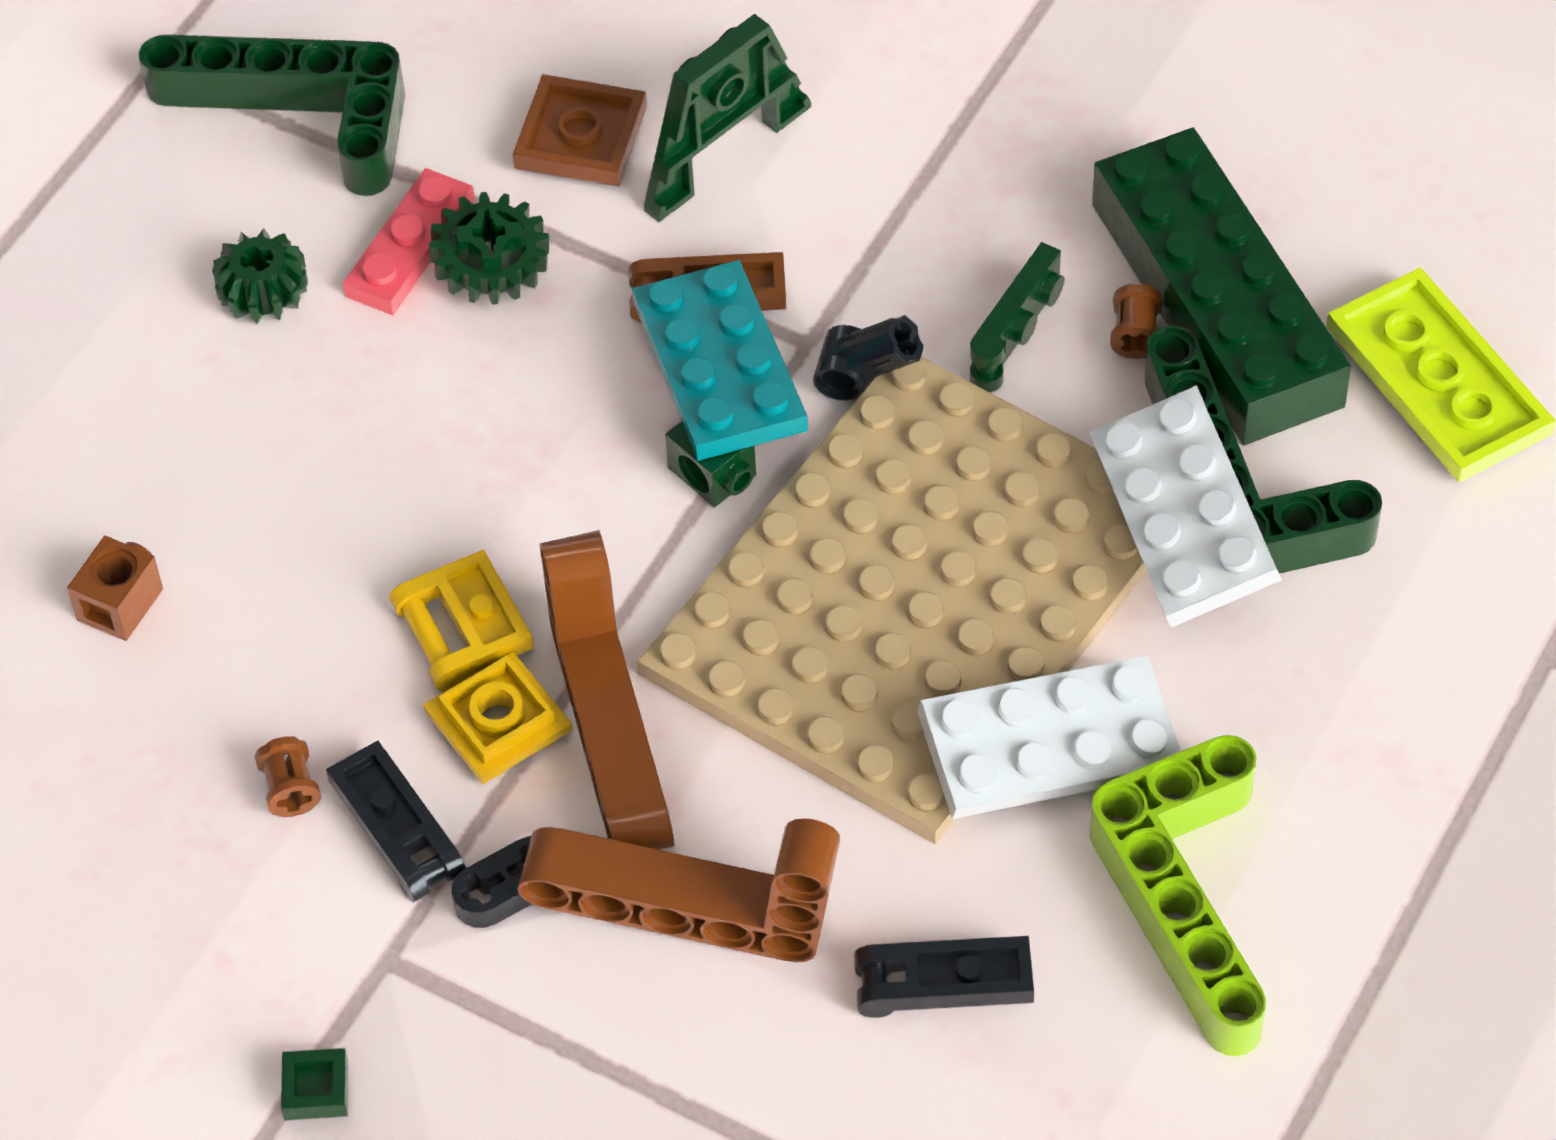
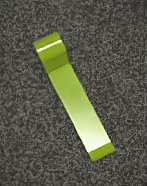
(1173, 886)

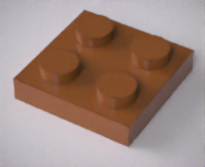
(580, 130)

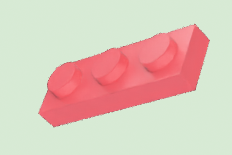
(402, 246)

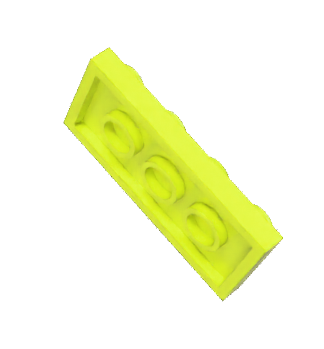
(1440, 374)

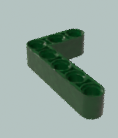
(291, 75)
(1319, 513)

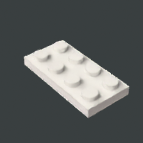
(1184, 507)
(1046, 735)

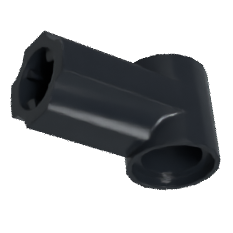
(859, 355)

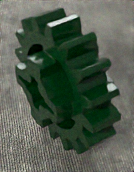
(463, 258)

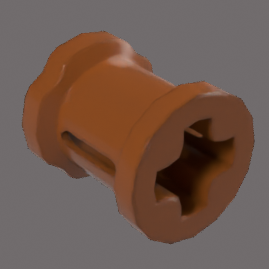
(1136, 319)
(287, 776)

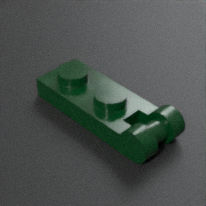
(1015, 316)

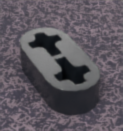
(495, 876)

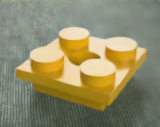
(497, 744)

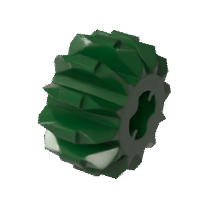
(260, 276)

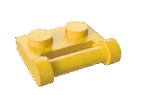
(478, 609)

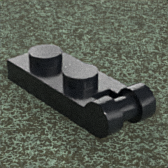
(395, 819)
(944, 974)

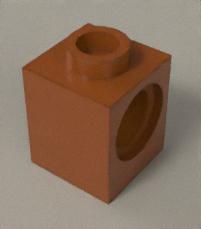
(111, 606)

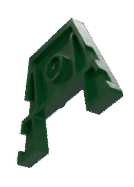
(713, 96)

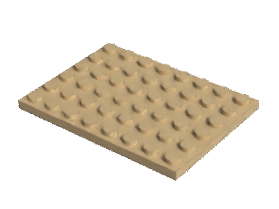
(902, 565)

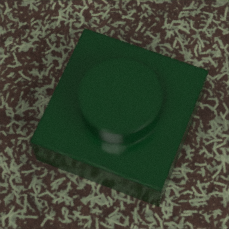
(314, 1084)

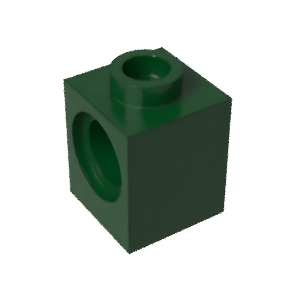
(711, 477)

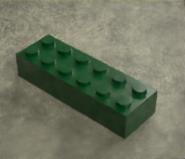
(1222, 283)

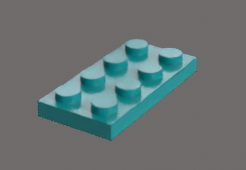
(719, 360)

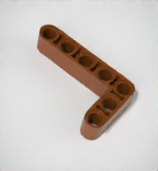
(602, 692)
(688, 895)

